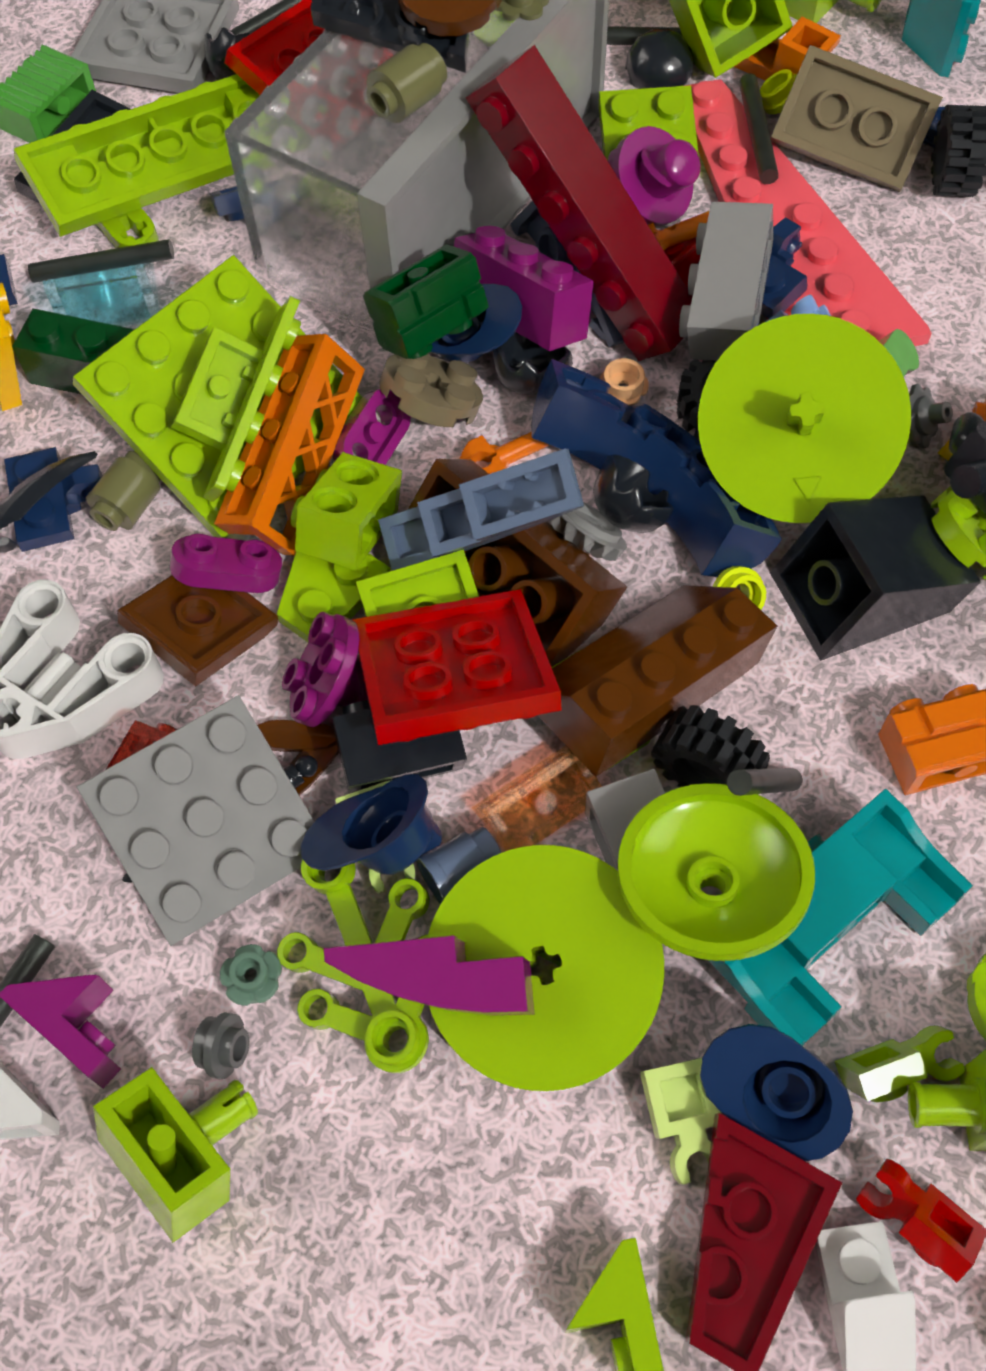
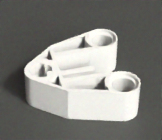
(51, 694)

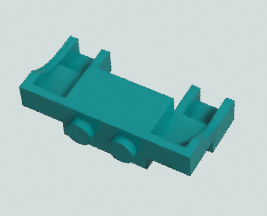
(862, 864)

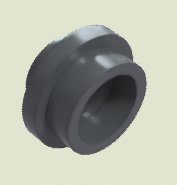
(220, 1045)

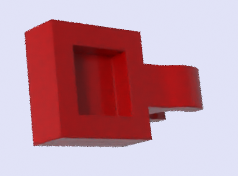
(931, 1220)

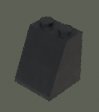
(869, 573)

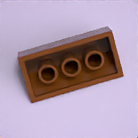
(560, 583)
(661, 659)

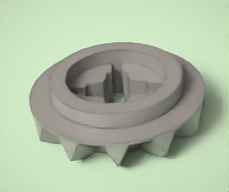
(591, 532)

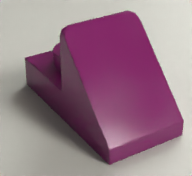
(58, 1010)

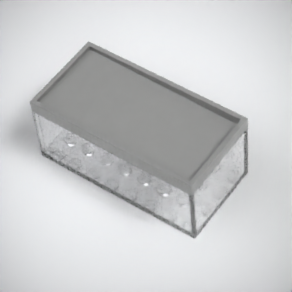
(355, 198)

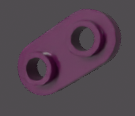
(368, 436)
(225, 563)

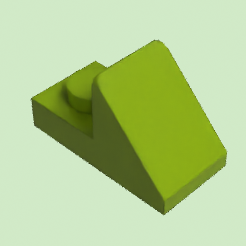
(623, 1298)

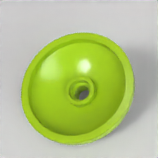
(722, 841)

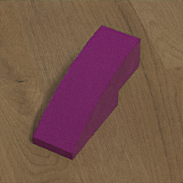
(438, 975)

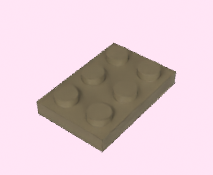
(855, 118)

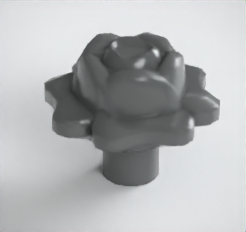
(926, 415)

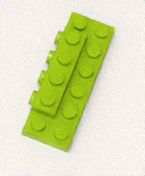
(135, 155)

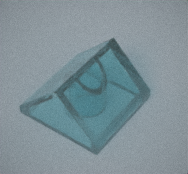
(107, 296)

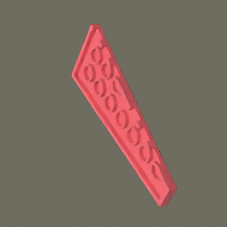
(831, 258)

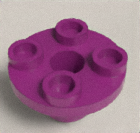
(656, 173)
(326, 672)

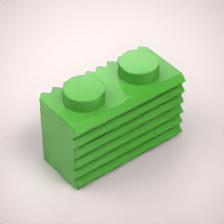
(42, 94)

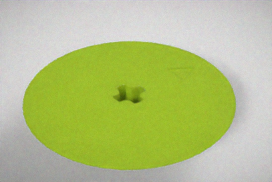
(844, 395)
(605, 975)

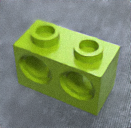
(343, 509)

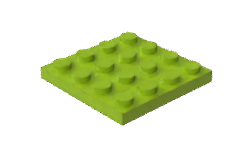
(148, 371)

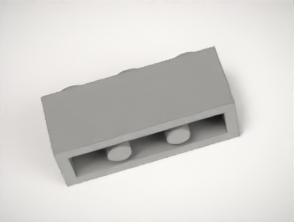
(729, 277)

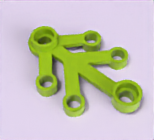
(385, 1011)

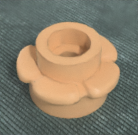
(629, 373)

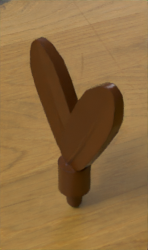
(296, 737)

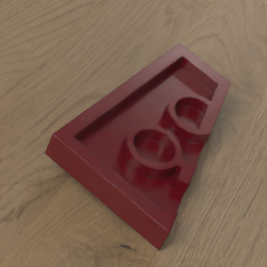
(752, 1243)

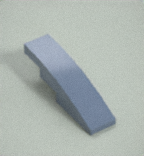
(483, 510)

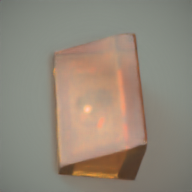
(538, 801)

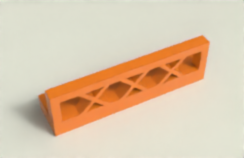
(287, 434)

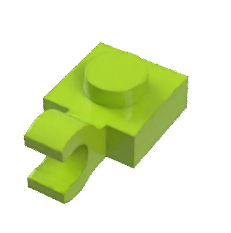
(889, 1067)

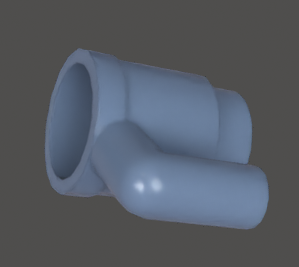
(454, 859)

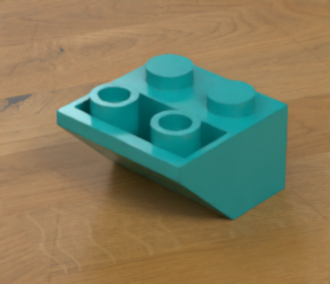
(939, 31)

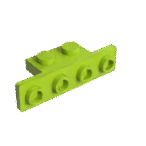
(227, 391)

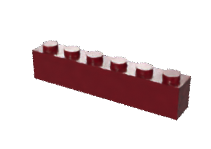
(583, 201)

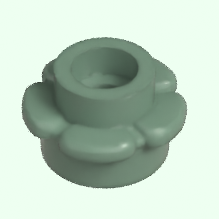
(258, 989)

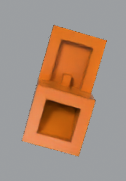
(790, 50)

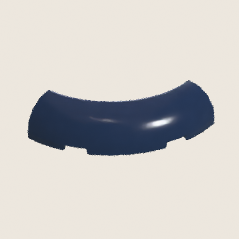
(583, 417)

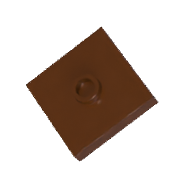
(197, 627)

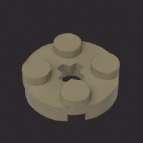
(433, 389)

